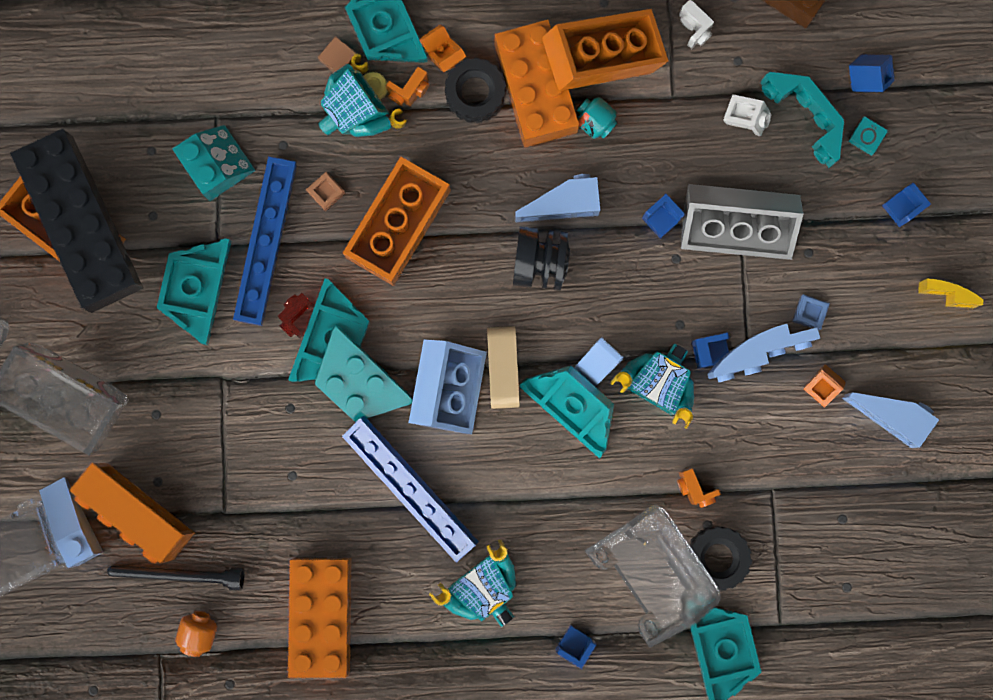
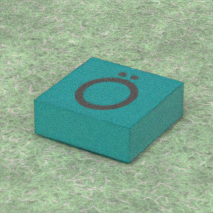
(867, 136)

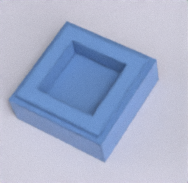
(810, 312)

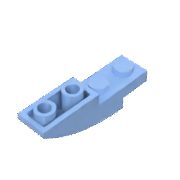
(752, 354)

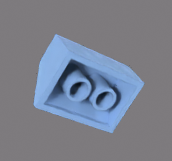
(447, 386)

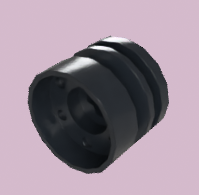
(541, 258)

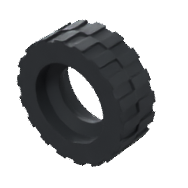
(475, 69)
(741, 555)

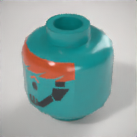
(596, 117)

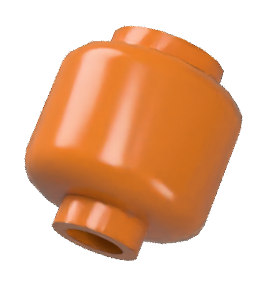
(196, 634)

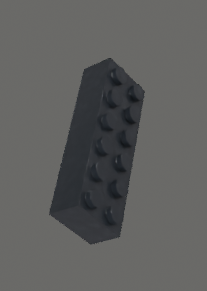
(76, 221)

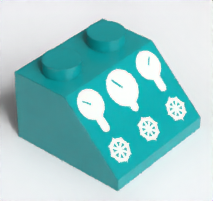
(213, 161)

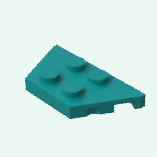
(385, 31)
(193, 287)
(329, 310)
(357, 380)
(574, 405)
(725, 652)

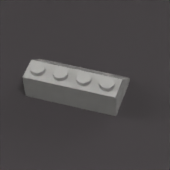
(741, 221)

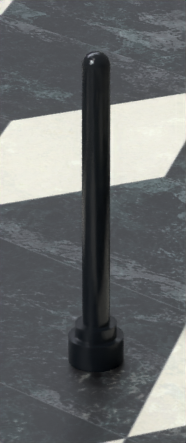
(229, 578)

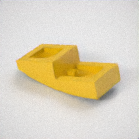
(955, 295)

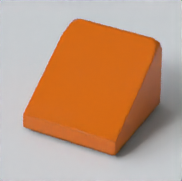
(825, 385)

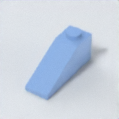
(569, 200)
(598, 362)
(902, 419)
(69, 524)

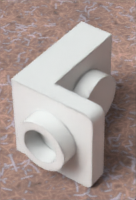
(697, 20)
(748, 114)

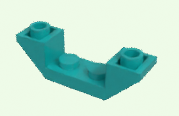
(780, 85)

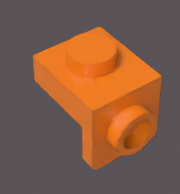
(442, 48)
(415, 87)
(689, 486)

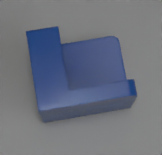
(871, 73)
(906, 204)
(663, 216)
(710, 350)
(575, 646)

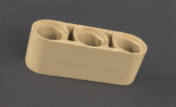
(503, 367)

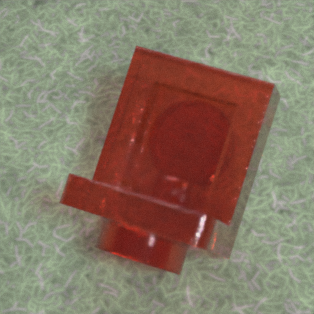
(294, 308)

